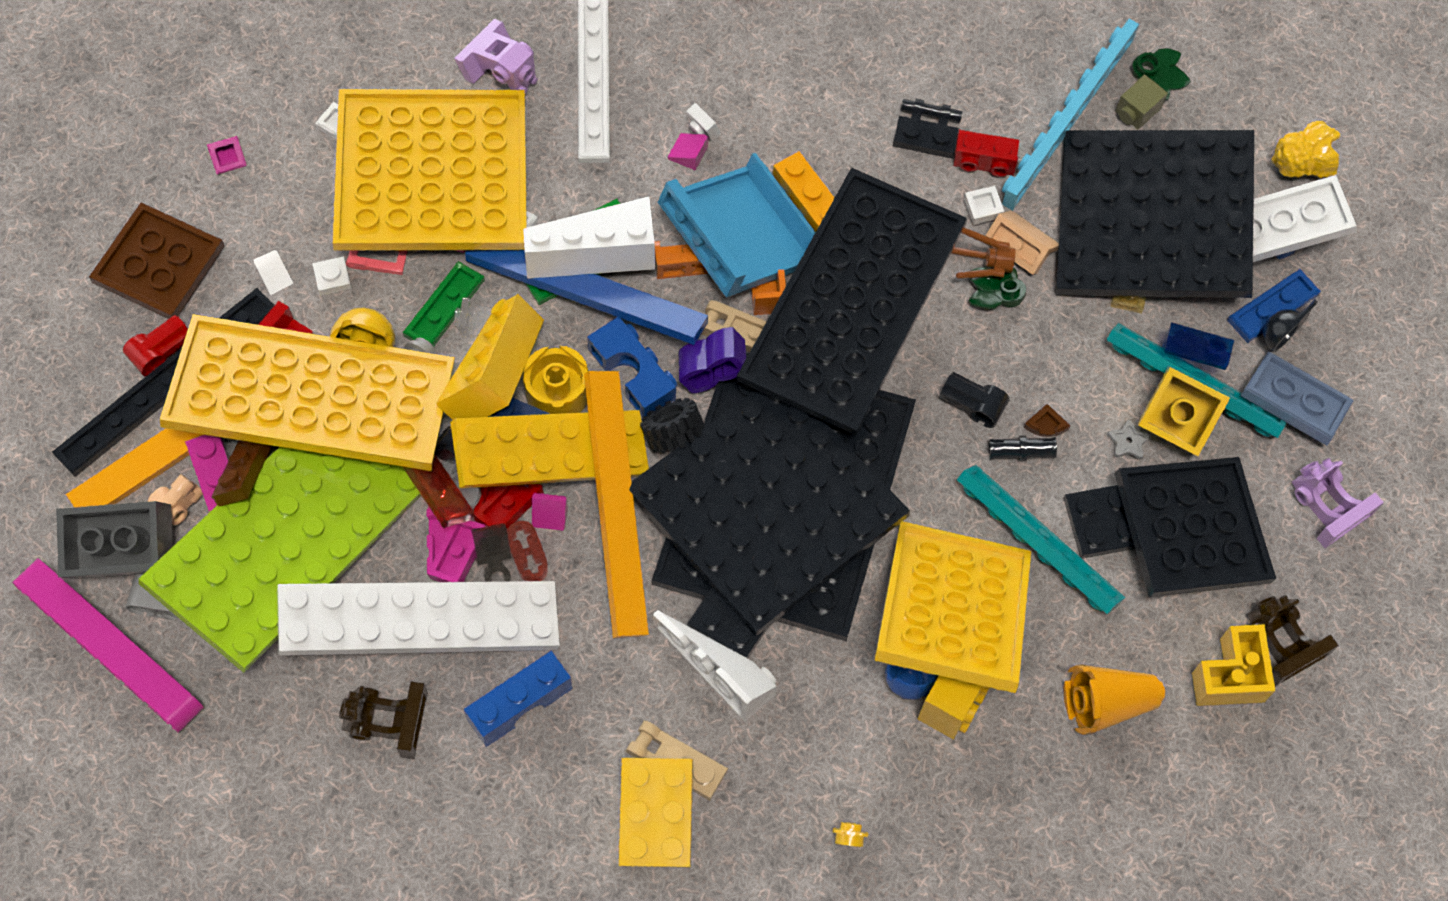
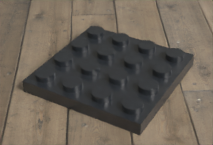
(1194, 526)

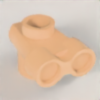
(180, 496)

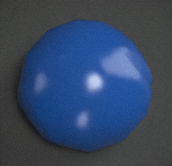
(909, 682)

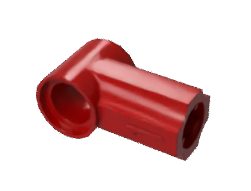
(151, 350)

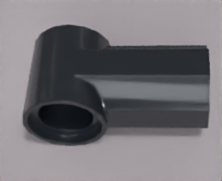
(981, 402)

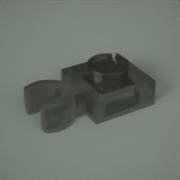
(492, 547)

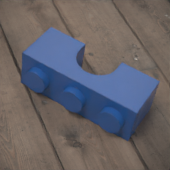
(620, 345)
(501, 707)

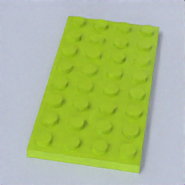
(297, 526)

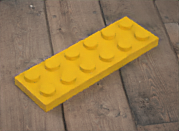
(534, 449)

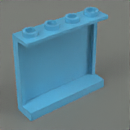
(739, 225)

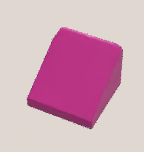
(689, 149)
(226, 155)
(549, 511)

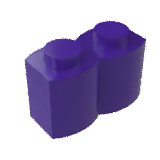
(711, 360)

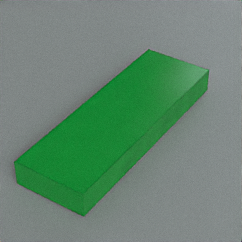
(440, 308)

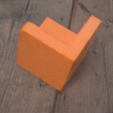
(767, 294)

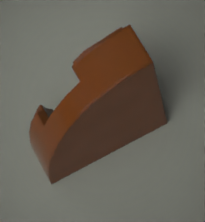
(1047, 422)

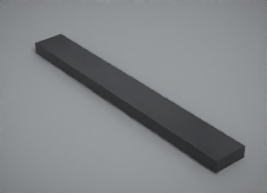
(142, 399)

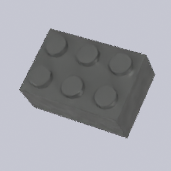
(112, 539)

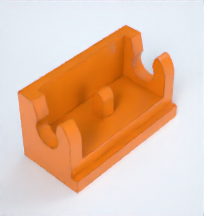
(676, 261)

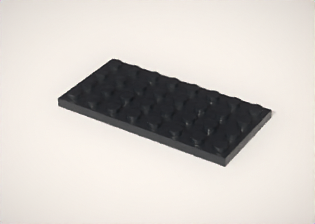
(852, 301)

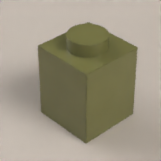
(1141, 102)

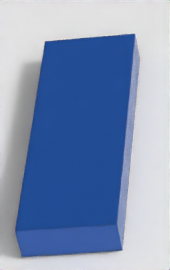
(1288, 294)

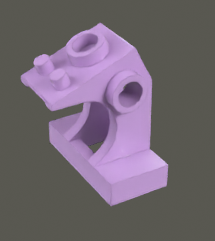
(494, 50)
(1351, 512)

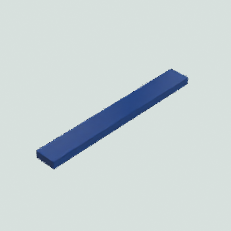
(602, 295)

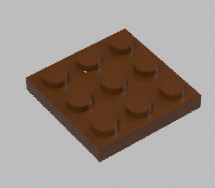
(157, 261)

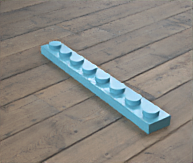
(1061, 121)

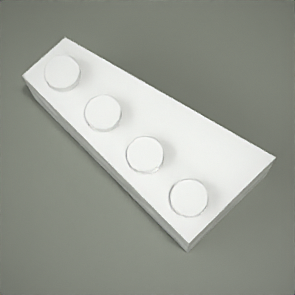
(593, 242)

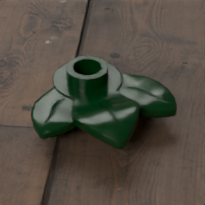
(1163, 69)
(997, 291)

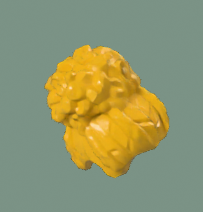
(1308, 152)

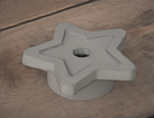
(1122, 447)

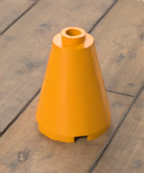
(1109, 696)

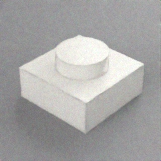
(702, 123)
(983, 204)
(331, 276)

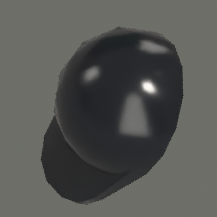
(1284, 325)

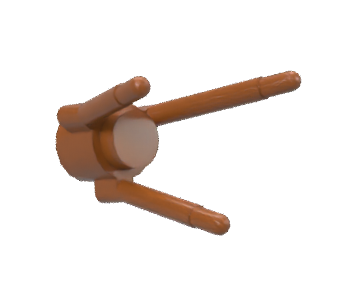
(999, 258)

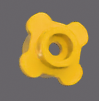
(850, 834)

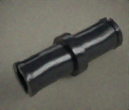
(1023, 448)

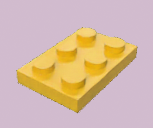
(656, 812)

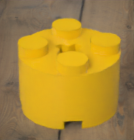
(556, 380)

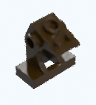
(1304, 652)
(359, 712)

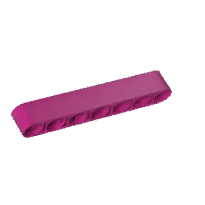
(108, 645)

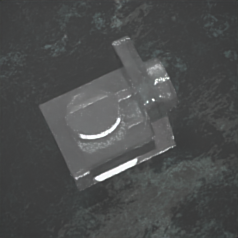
(471, 319)

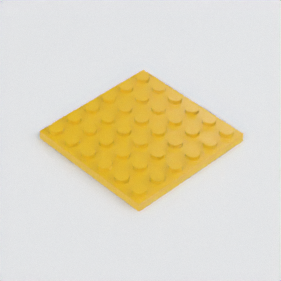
(430, 170)

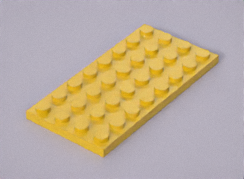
(308, 392)

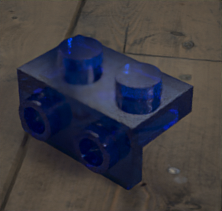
(1198, 346)

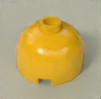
(364, 326)

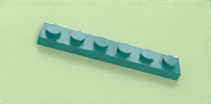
(1154, 358)
(1048, 546)

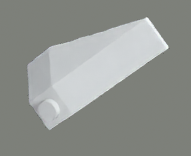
(729, 673)

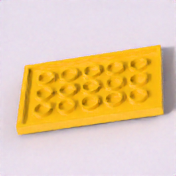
(955, 607)

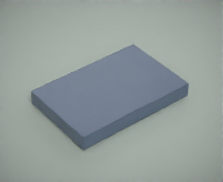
(1297, 398)

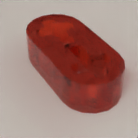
(534, 548)

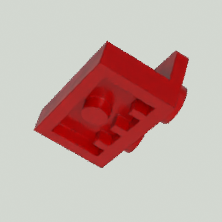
(986, 153)

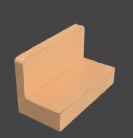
(1030, 243)

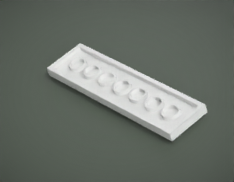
(416, 617)

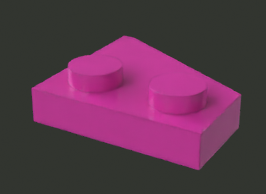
(450, 549)

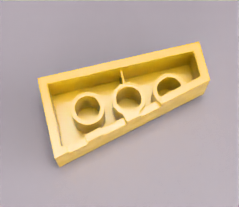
(494, 362)

